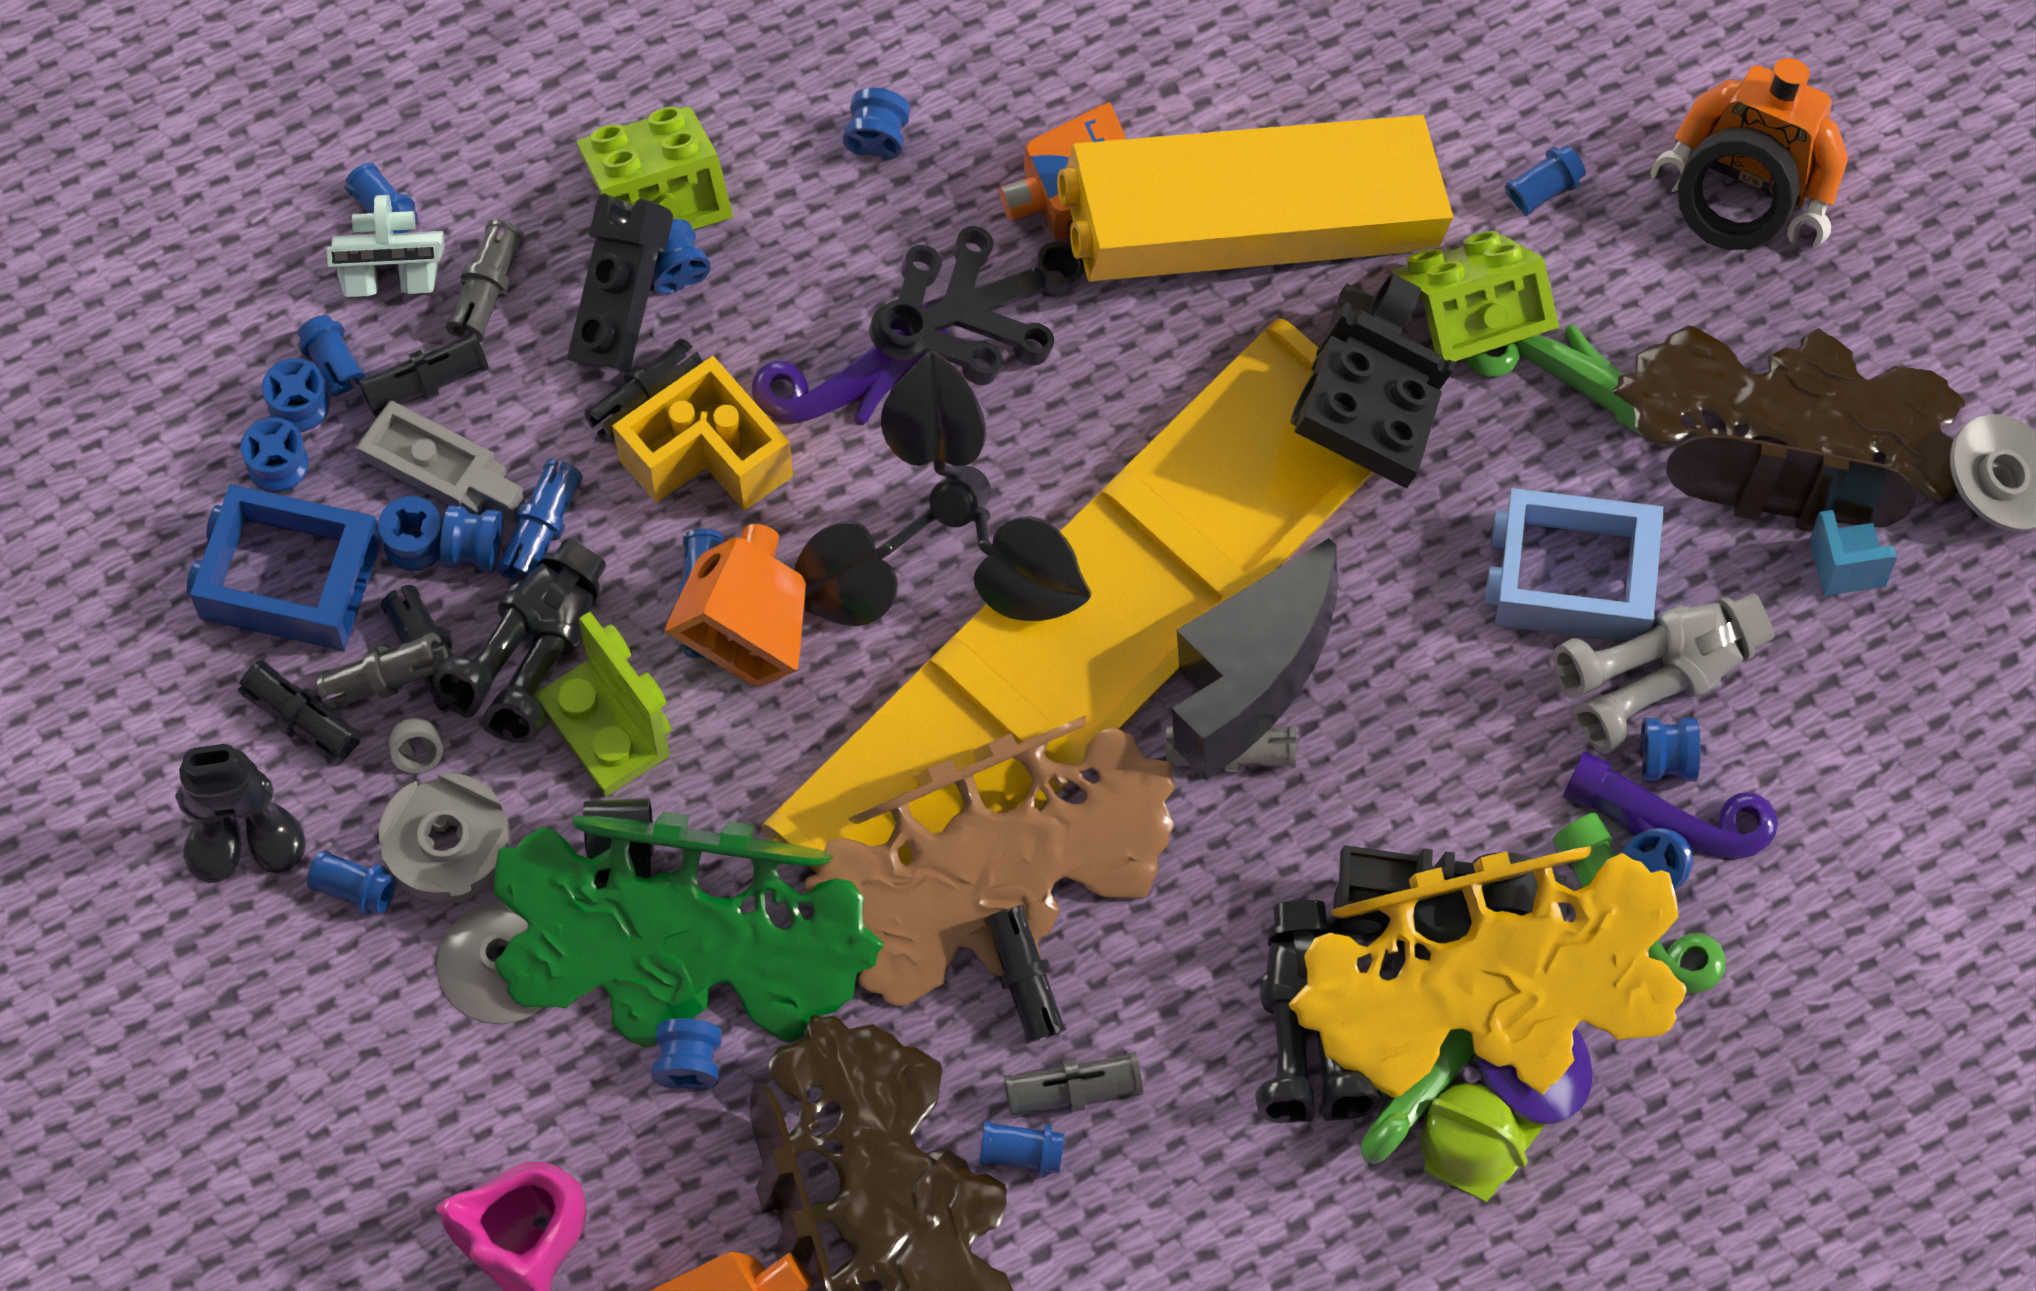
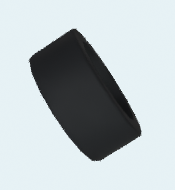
(1724, 232)

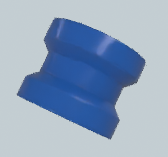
(876, 123)
(682, 261)
(293, 381)
(271, 441)
(471, 538)
(410, 548)
(1670, 749)
(1656, 844)
(687, 1054)

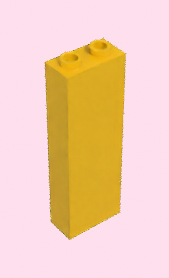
(1254, 197)

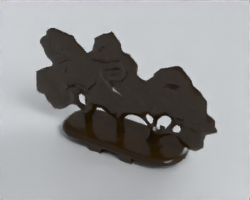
(1814, 406)
(896, 1206)

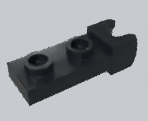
(618, 281)

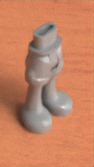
(1695, 652)

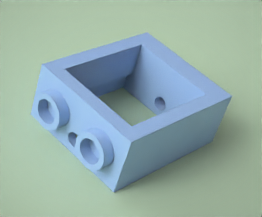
(1575, 613)

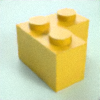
(699, 426)

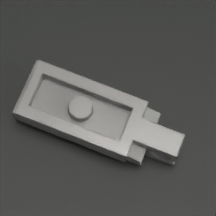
(438, 462)

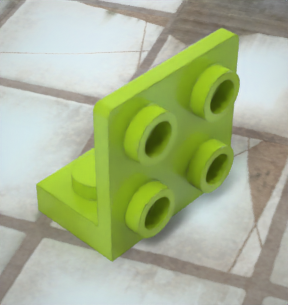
(662, 162)
(1482, 294)
(608, 711)

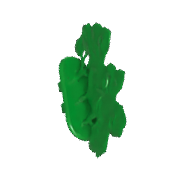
(667, 941)

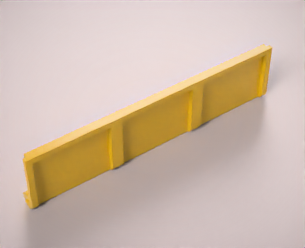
(1166, 540)

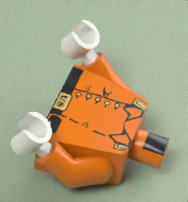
(1789, 111)

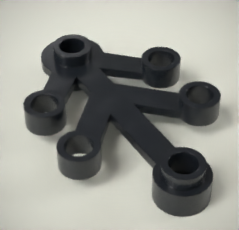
(972, 308)

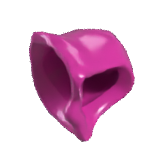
(497, 1224)

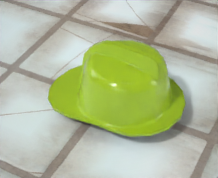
(1474, 1139)

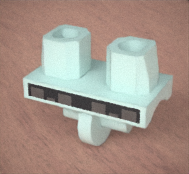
(359, 254)

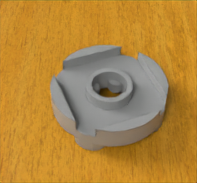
(435, 805)

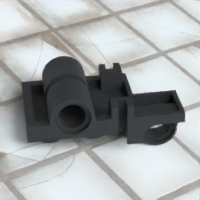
(1373, 386)
(1442, 919)

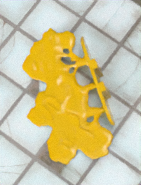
(1507, 982)

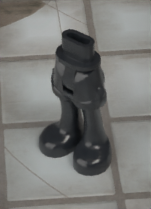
(535, 610)
(217, 790)
(1290, 1094)

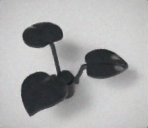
(939, 420)

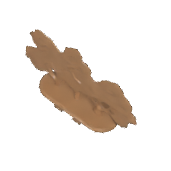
(1004, 858)

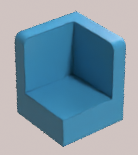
(1849, 556)

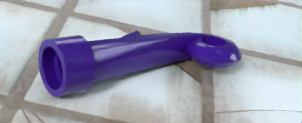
(868, 376)
(1640, 810)

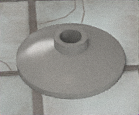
(2003, 450)
(468, 974)

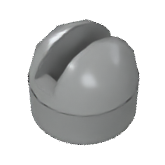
(402, 748)

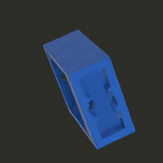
(344, 589)

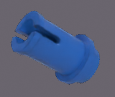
(1546, 179)
(367, 182)
(325, 345)
(363, 886)
(1022, 1147)

